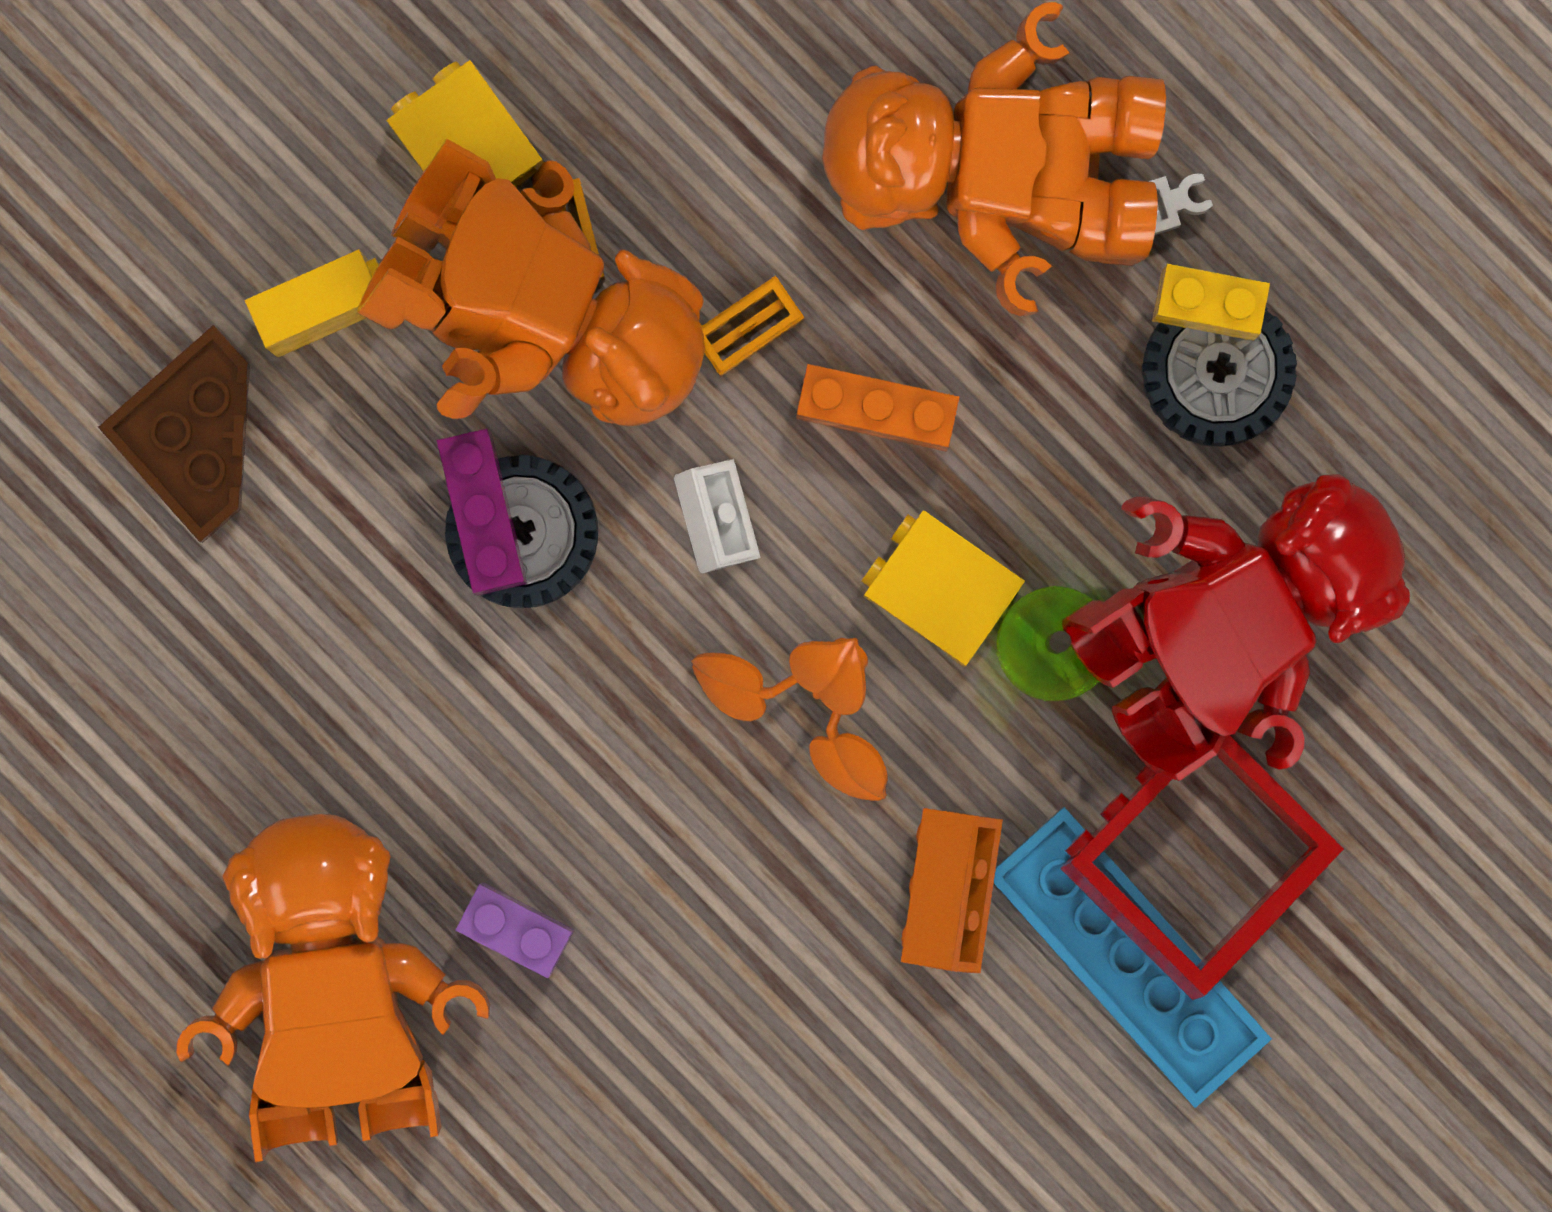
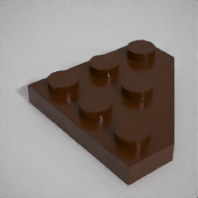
(190, 433)

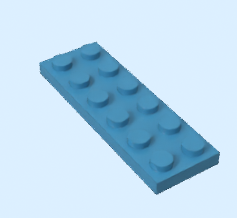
(1187, 1039)

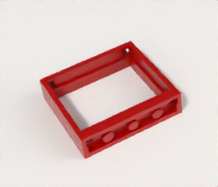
(1121, 811)

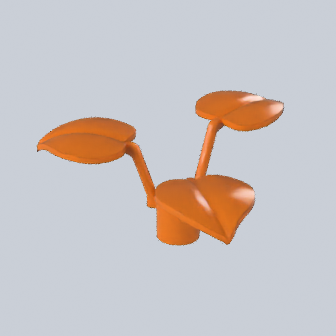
(836, 677)

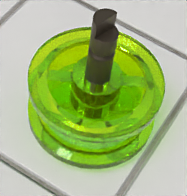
(1038, 651)

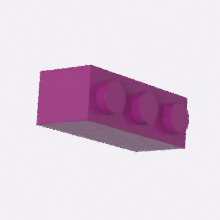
(482, 512)

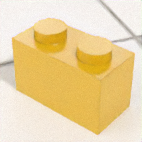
(1211, 302)

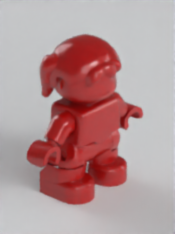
(1239, 619)

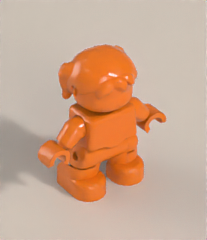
(1005, 156)
(523, 292)
(329, 997)

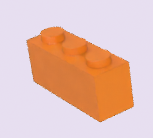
(877, 407)
(951, 891)

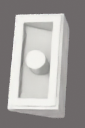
(716, 516)

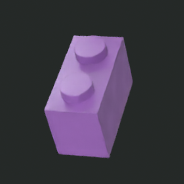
(514, 930)

